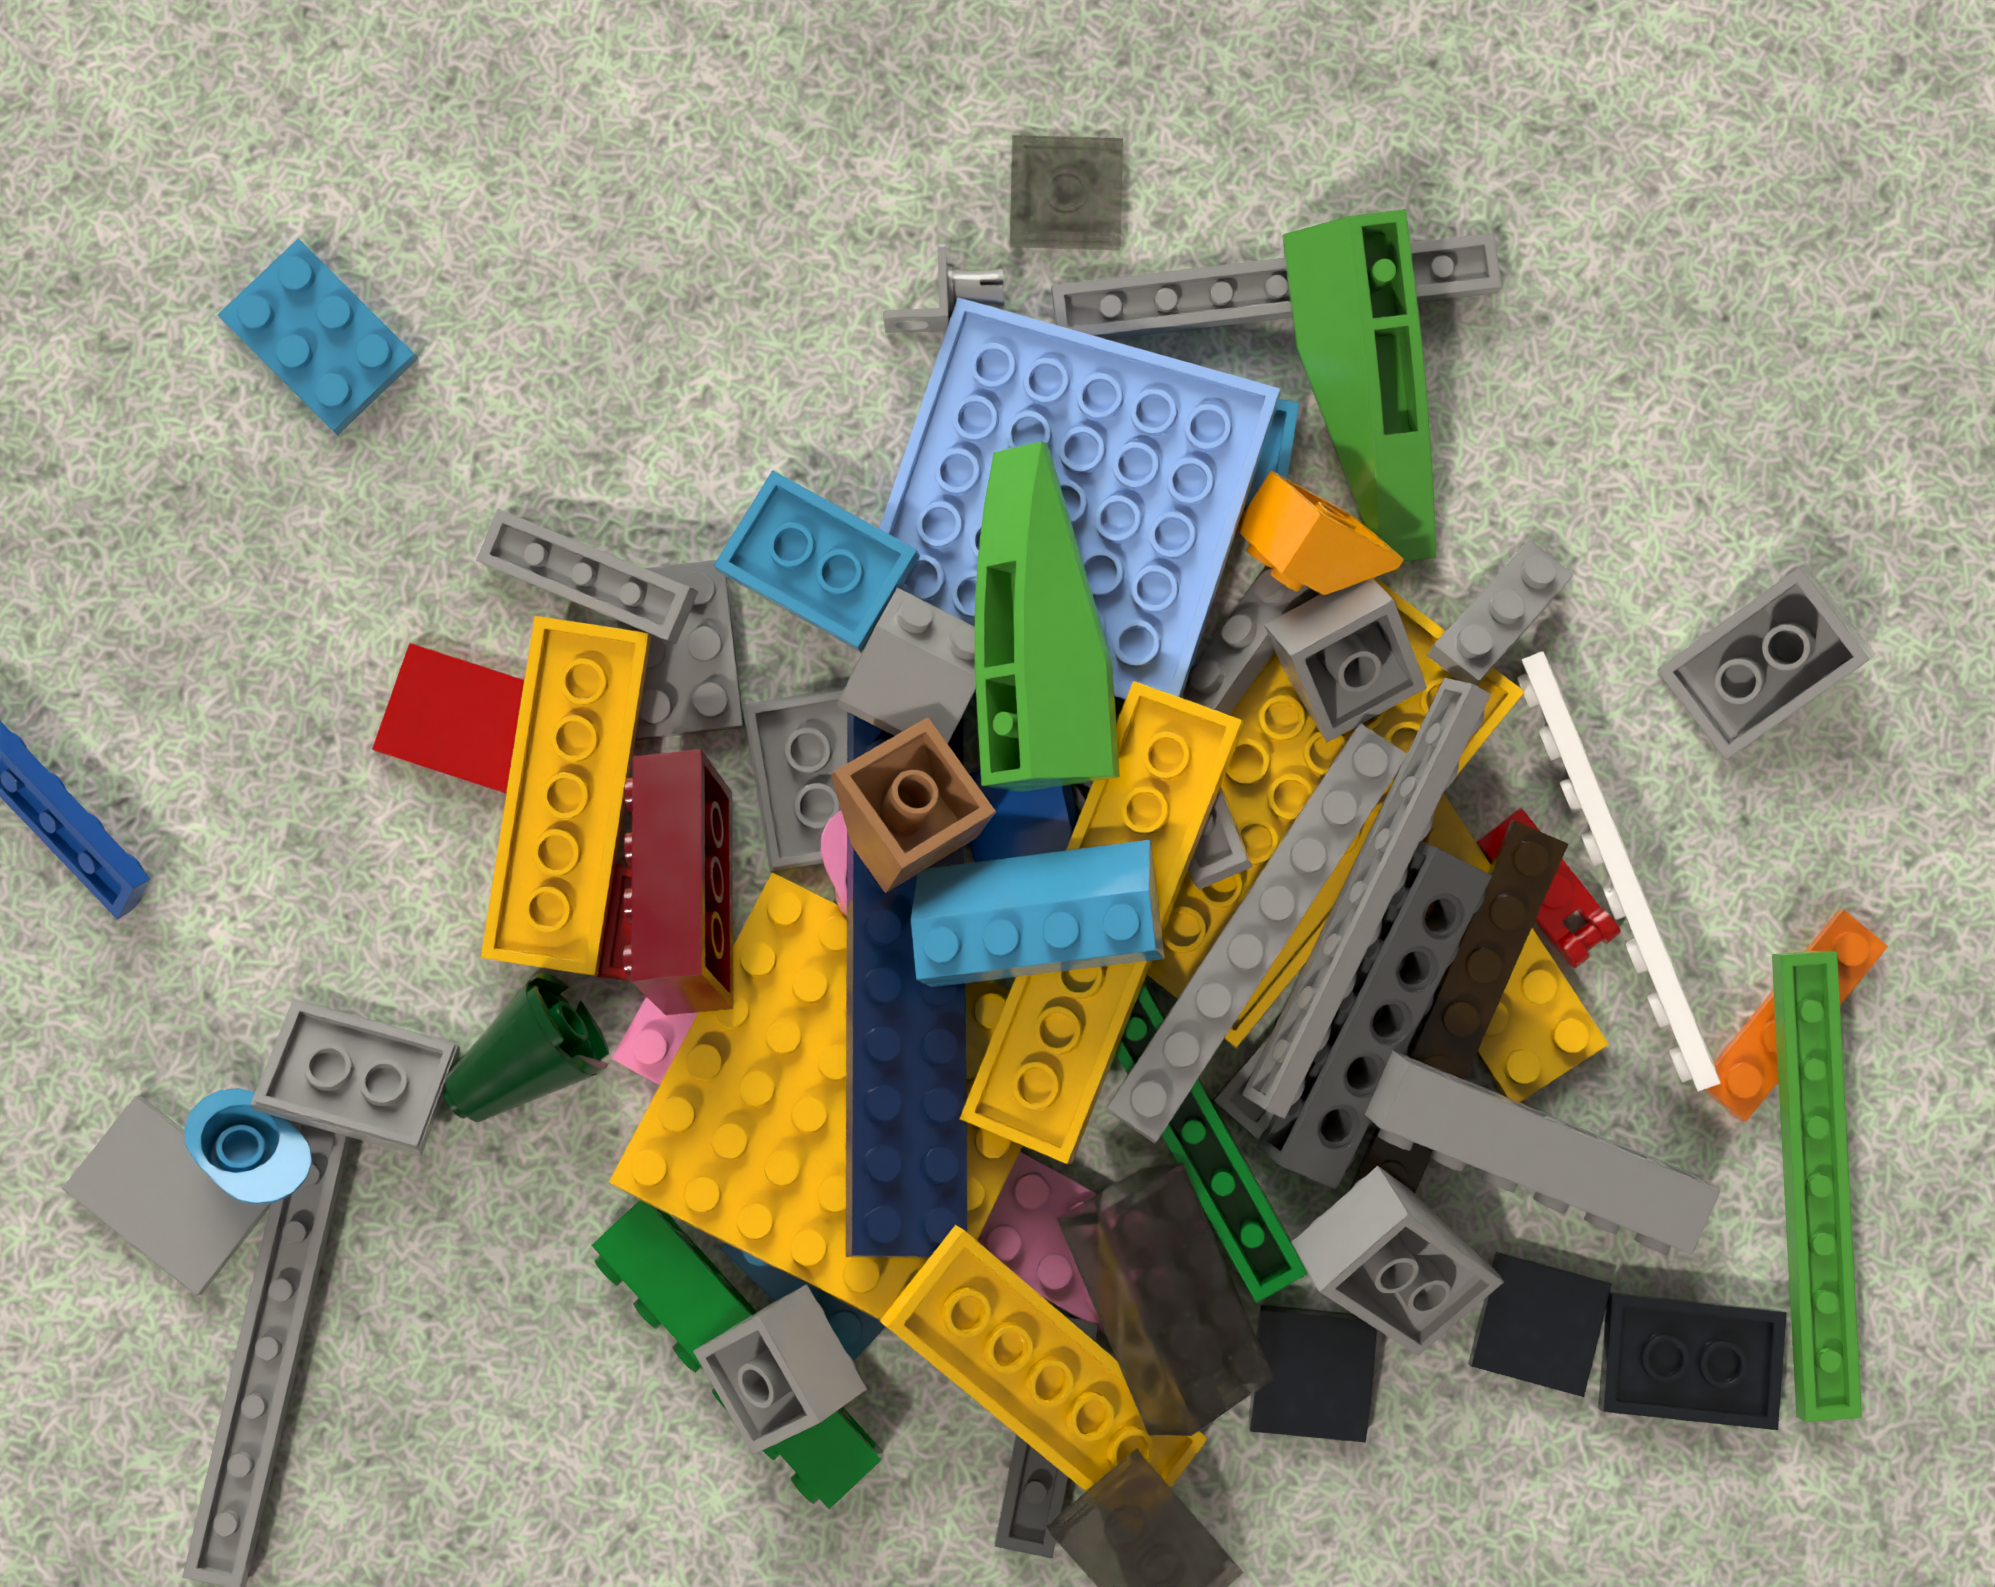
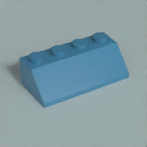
(1036, 914)

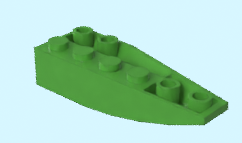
(1366, 367)
(1038, 637)

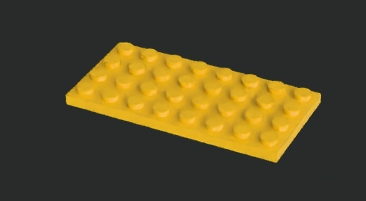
(1266, 788)

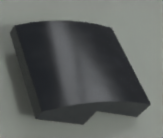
(1319, 1373)

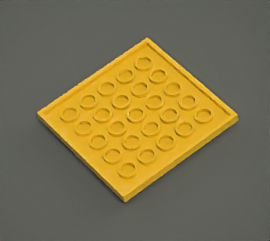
(756, 1109)

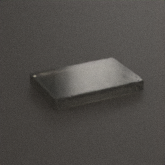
(1141, 1533)

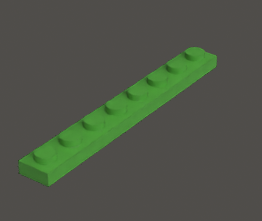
(1816, 1186)

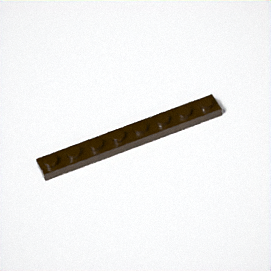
(1476, 978)

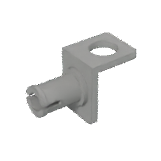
(975, 286)

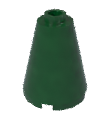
(527, 1053)

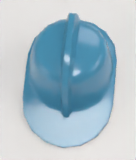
(245, 1150)

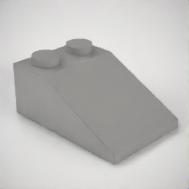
(1766, 661)
(1394, 1262)

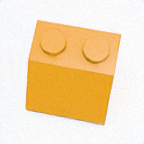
(1311, 539)

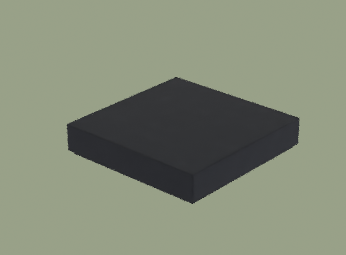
(1540, 1325)

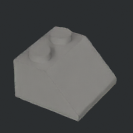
(1346, 656)
(913, 669)
(780, 1370)

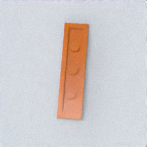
(1750, 1060)

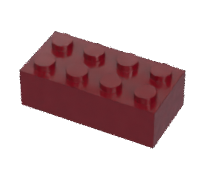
(680, 883)

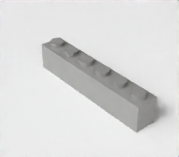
(1540, 1153)

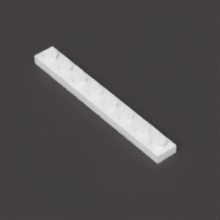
(1625, 894)

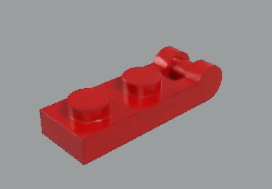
(1562, 899)

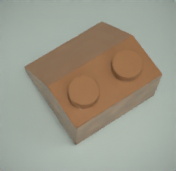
(909, 804)

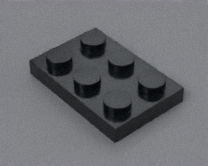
(1692, 1361)

